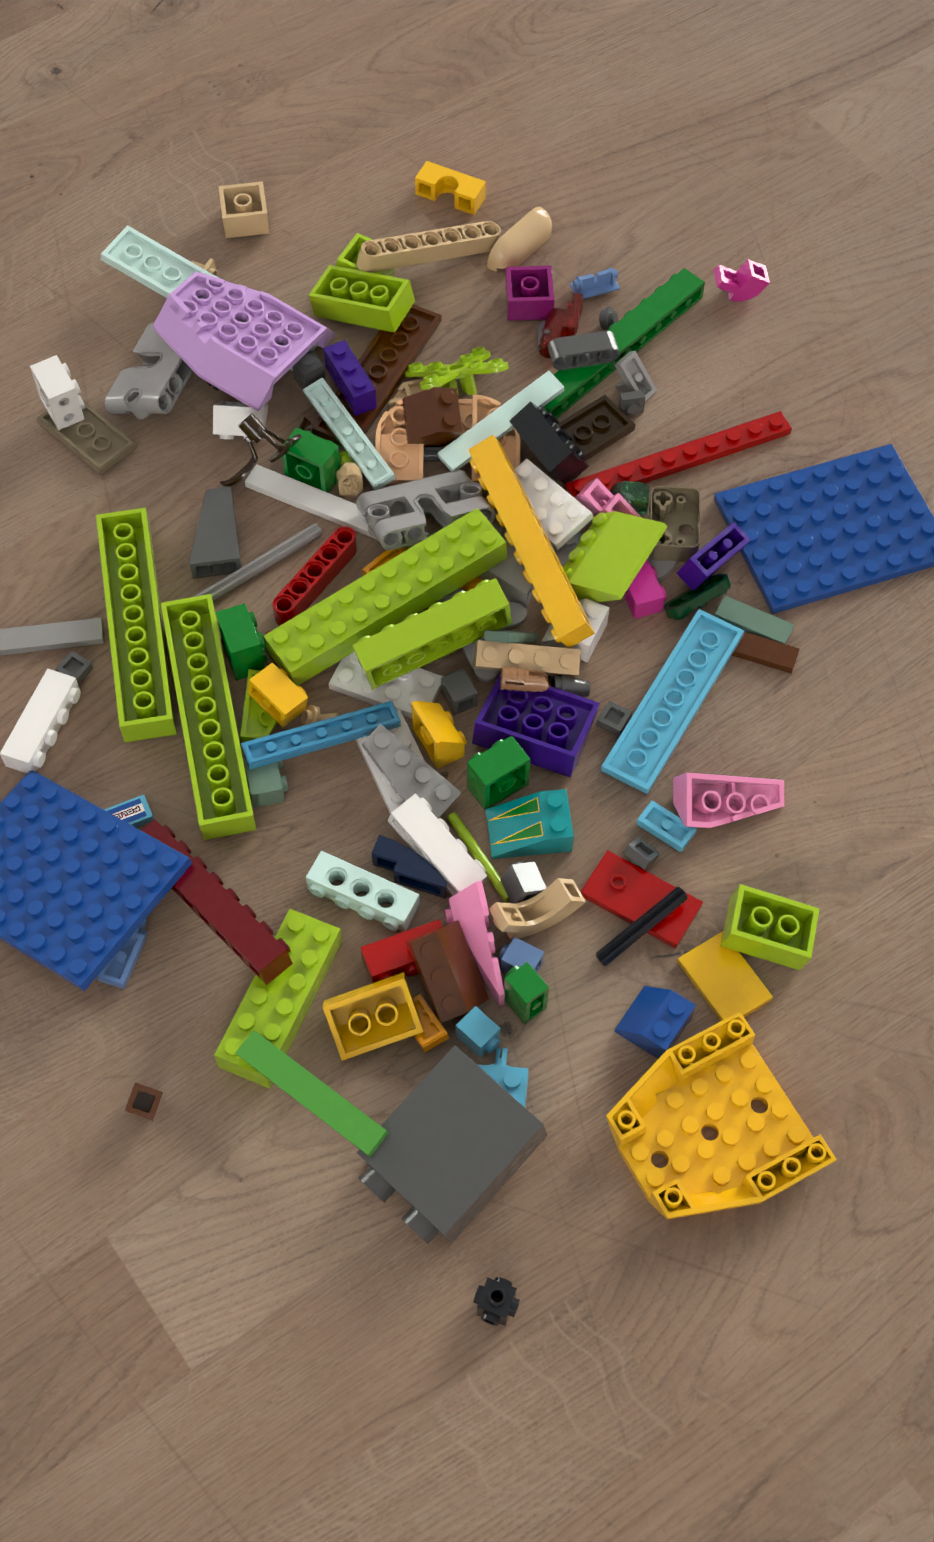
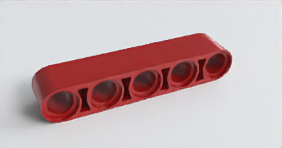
(340, 549)

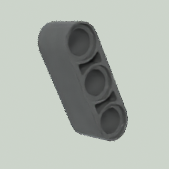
(583, 350)

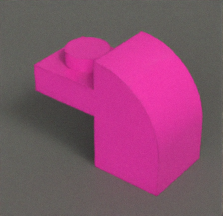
(743, 283)

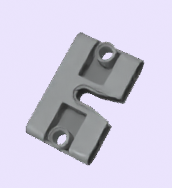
(152, 386)
(398, 511)

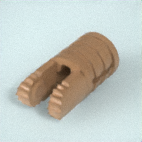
(523, 680)

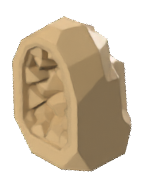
(349, 480)

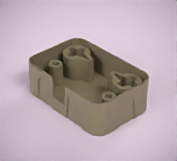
(679, 510)

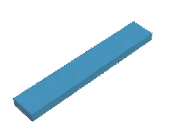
(319, 735)

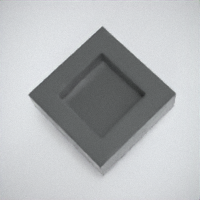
(632, 402)
(75, 666)
(614, 718)
(641, 853)

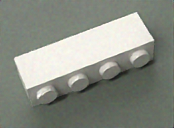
(40, 722)
(435, 844)

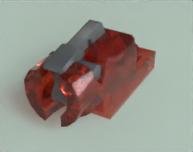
(559, 324)

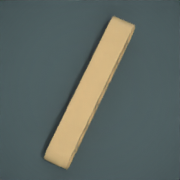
(427, 246)

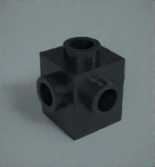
(496, 1312)

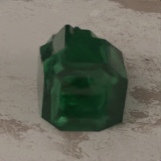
(634, 493)

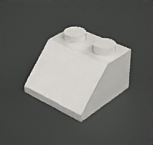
(230, 414)
(598, 618)

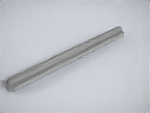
(263, 562)

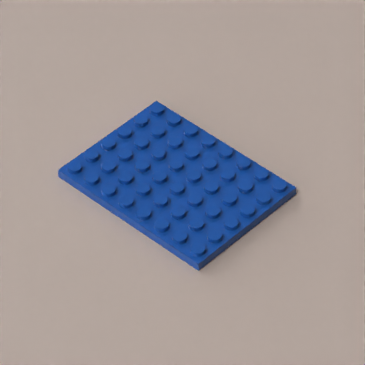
(831, 527)
(75, 878)

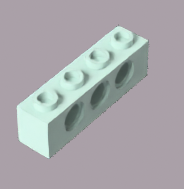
(330, 868)

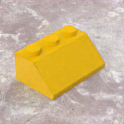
(372, 1016)

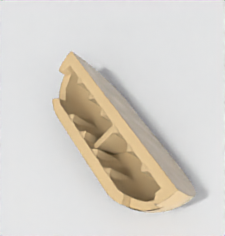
(521, 240)

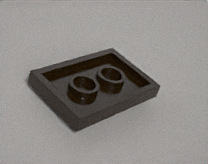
(597, 426)

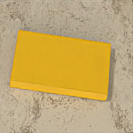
(724, 979)

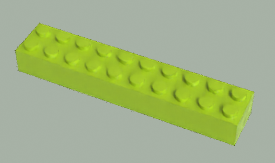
(386, 596)
(135, 626)
(207, 718)

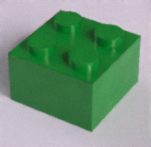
(312, 461)
(241, 640)
(498, 772)

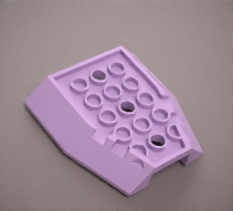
(235, 354)

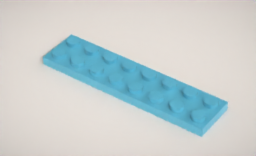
(672, 701)

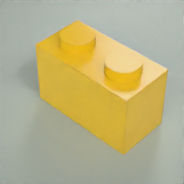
(277, 694)

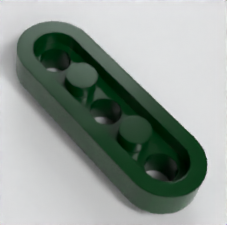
(689, 600)

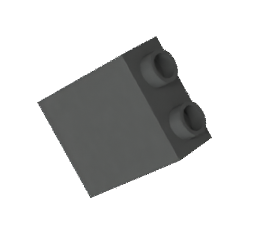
(451, 1147)

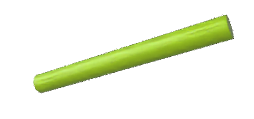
(478, 854)

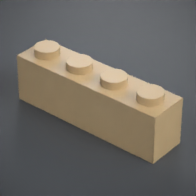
(546, 659)

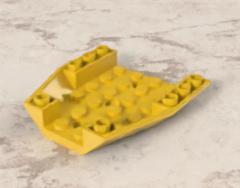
(712, 1085)

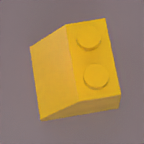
(437, 733)

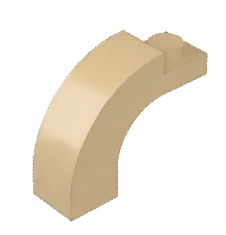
(538, 912)

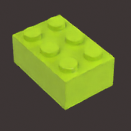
(770, 927)

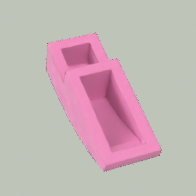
(600, 499)

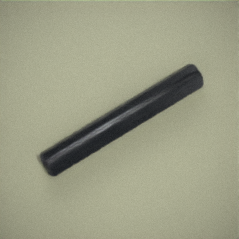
(641, 926)

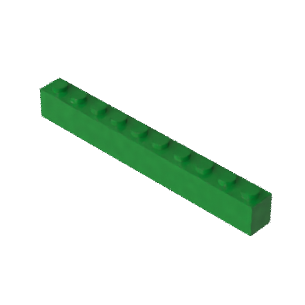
(631, 334)

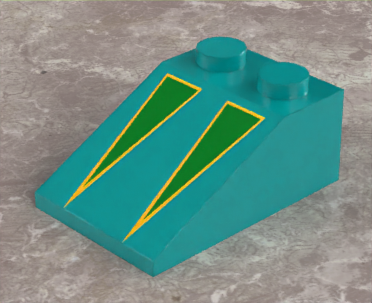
(531, 825)

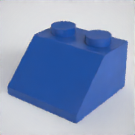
(656, 1020)

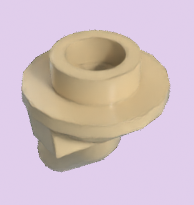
(312, 714)

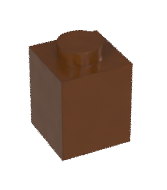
(143, 1101)

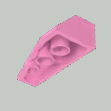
(721, 799)
(472, 912)

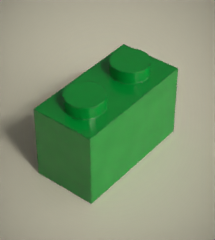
(525, 992)

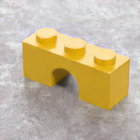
(435, 180)

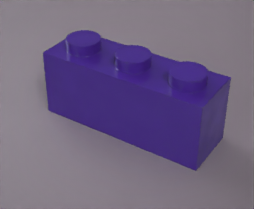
(350, 377)
(713, 556)

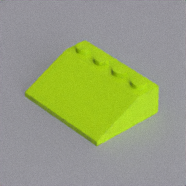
(611, 555)

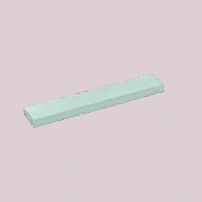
(497, 423)
(349, 434)

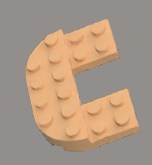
(408, 459)

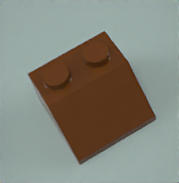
(432, 416)

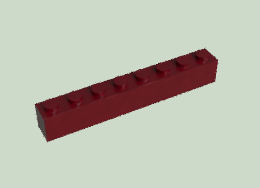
(225, 914)

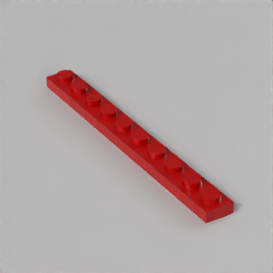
(690, 453)

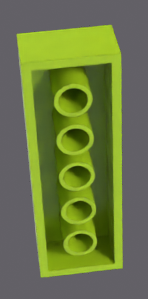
(433, 633)
(282, 1005)

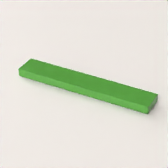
(312, 1093)

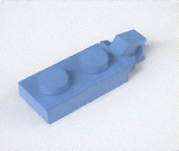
(121, 966)

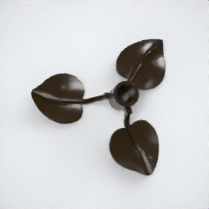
(257, 431)

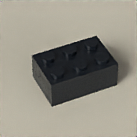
(550, 442)

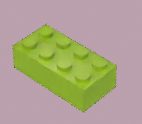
(362, 298)

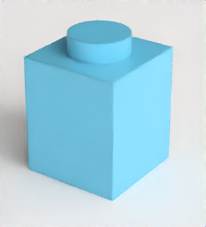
(478, 1032)

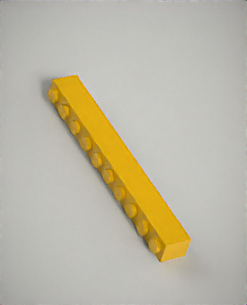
(531, 543)

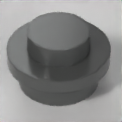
(608, 317)

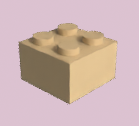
(244, 209)

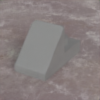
(634, 375)

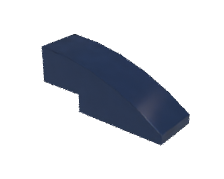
(408, 867)

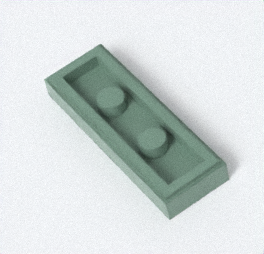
(754, 620)
(510, 636)

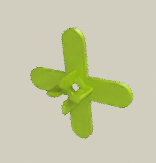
(463, 369)

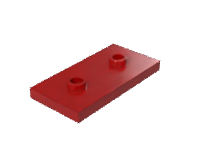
(632, 891)

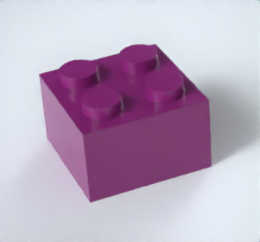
(529, 292)

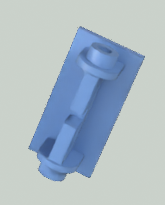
(596, 285)

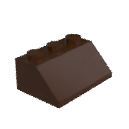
(447, 971)

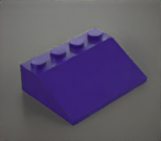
(545, 724)

